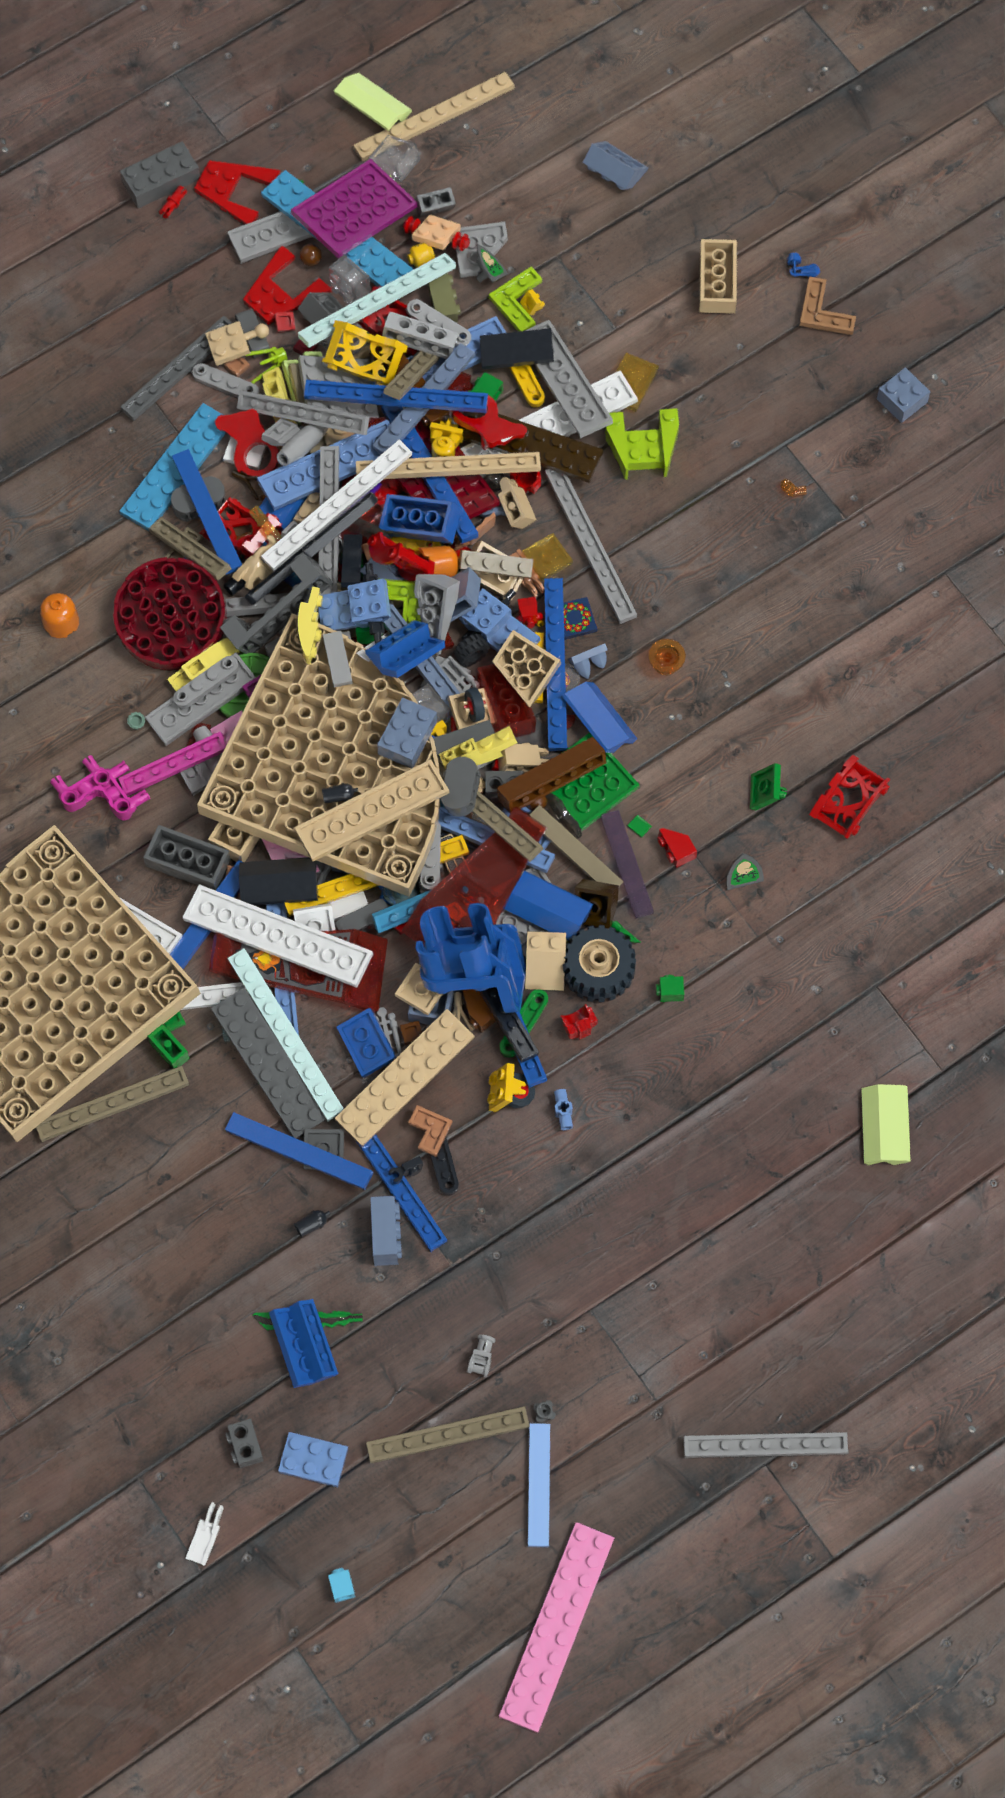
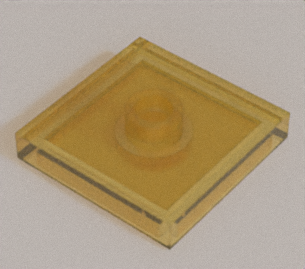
(548, 556)

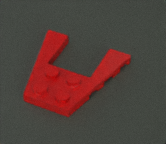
(220, 181)
(268, 298)

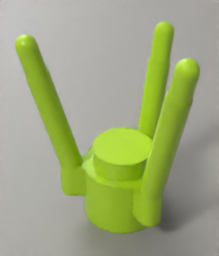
(275, 357)

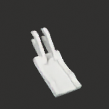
(205, 1537)

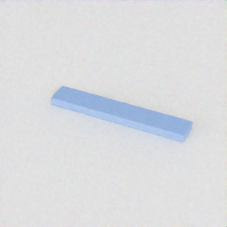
(539, 1485)

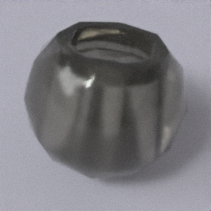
(493, 481)

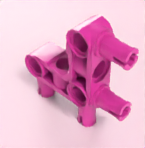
(89, 788)

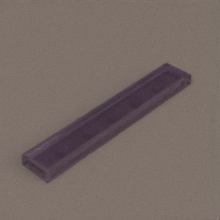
(627, 864)

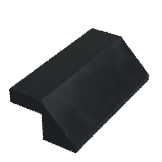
(278, 881)

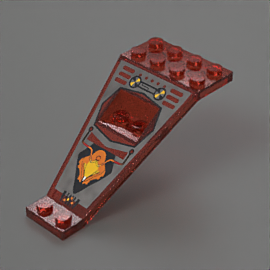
(293, 977)

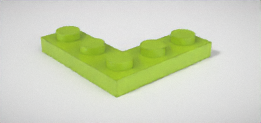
(506, 295)
(404, 591)

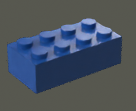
(420, 518)

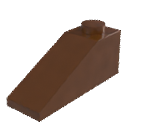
(477, 1010)

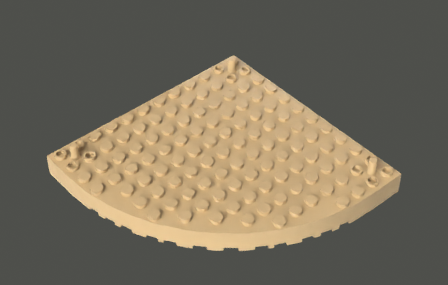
(314, 736)
(74, 981)

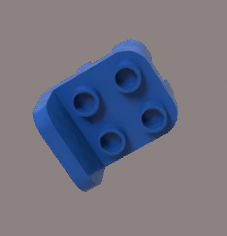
(472, 956)

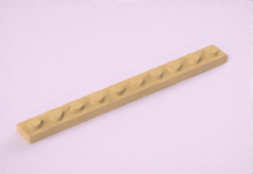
(438, 114)
(462, 465)

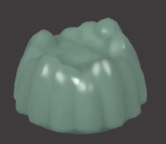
(136, 720)

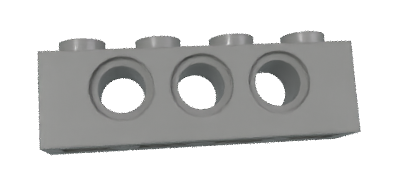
(420, 335)

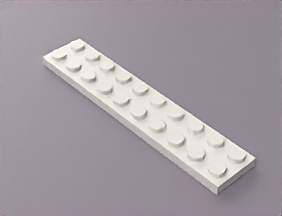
(613, 392)
(278, 936)

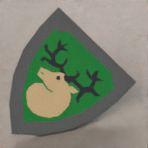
(489, 265)
(744, 872)

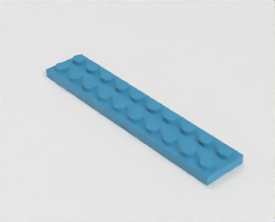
(370, 255)

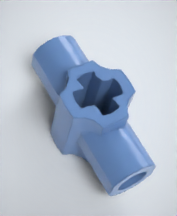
(564, 1117)

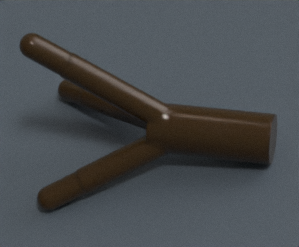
(246, 478)

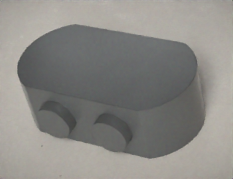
(183, 505)
(463, 782)

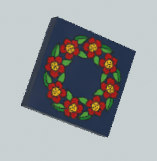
(578, 618)

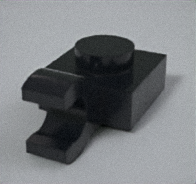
(410, 1168)

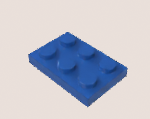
(366, 1042)

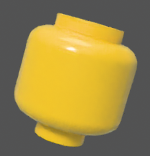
(420, 254)
(443, 447)

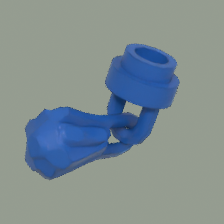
(810, 270)

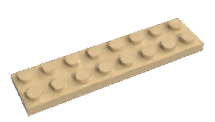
(371, 810)
(404, 1077)

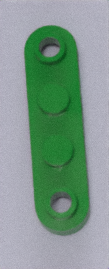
(530, 1014)

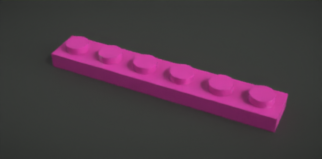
(173, 763)

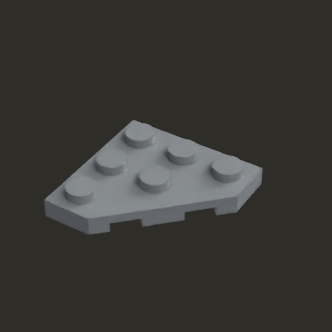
(489, 236)

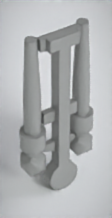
(469, 678)
(393, 1025)

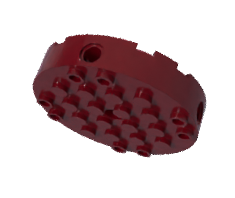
(162, 587)

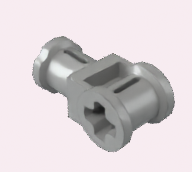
(481, 1359)

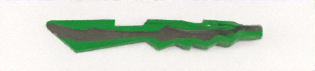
(327, 1319)

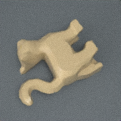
(254, 569)

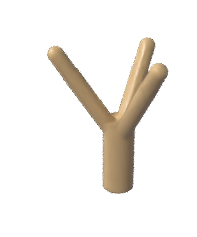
(458, 1009)

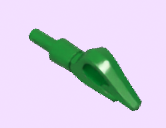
(619, 928)

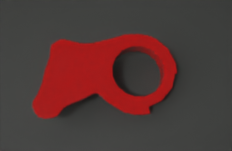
(493, 430)
(248, 432)

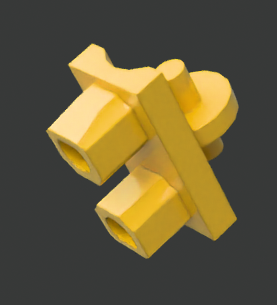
(446, 429)

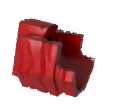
(527, 480)
(579, 1023)

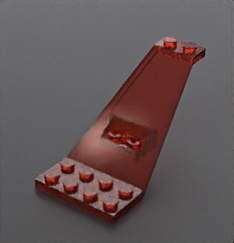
(487, 873)

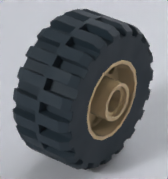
(599, 963)

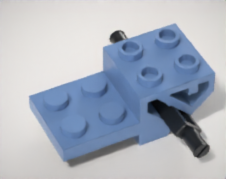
(359, 606)
(494, 620)

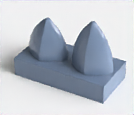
(581, 661)

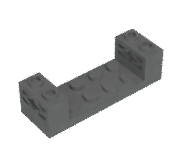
(251, 638)

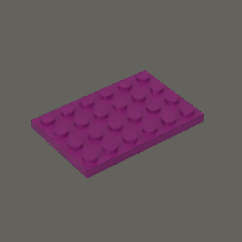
(354, 208)

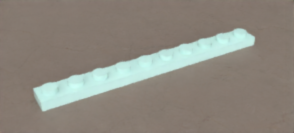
(378, 299)
(285, 1034)

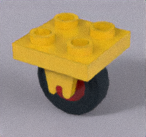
(509, 1089)

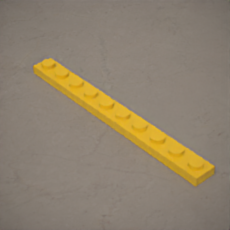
(351, 884)

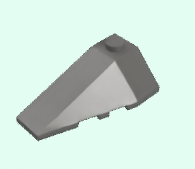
(436, 602)

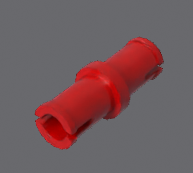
(173, 202)

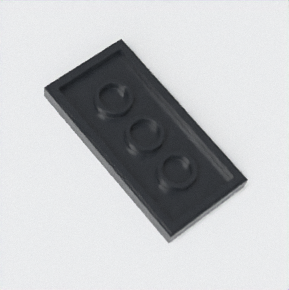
(516, 348)

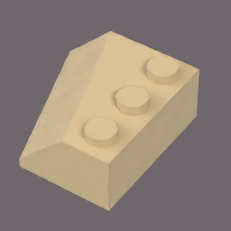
(526, 666)

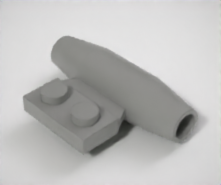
(295, 442)
(200, 774)

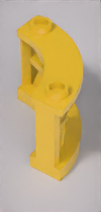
(349, 333)

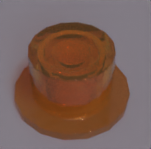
(667, 656)

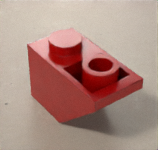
(678, 846)

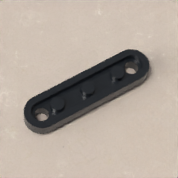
(445, 1169)

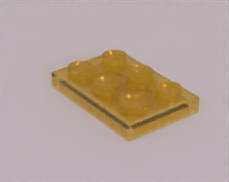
(639, 376)

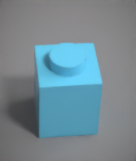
(341, 1585)

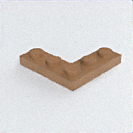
(814, 317)

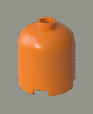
(444, 557)
(59, 615)

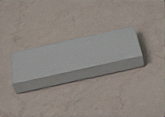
(337, 659)

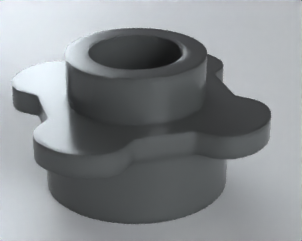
(547, 1405)

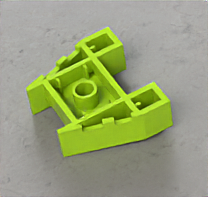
(644, 447)

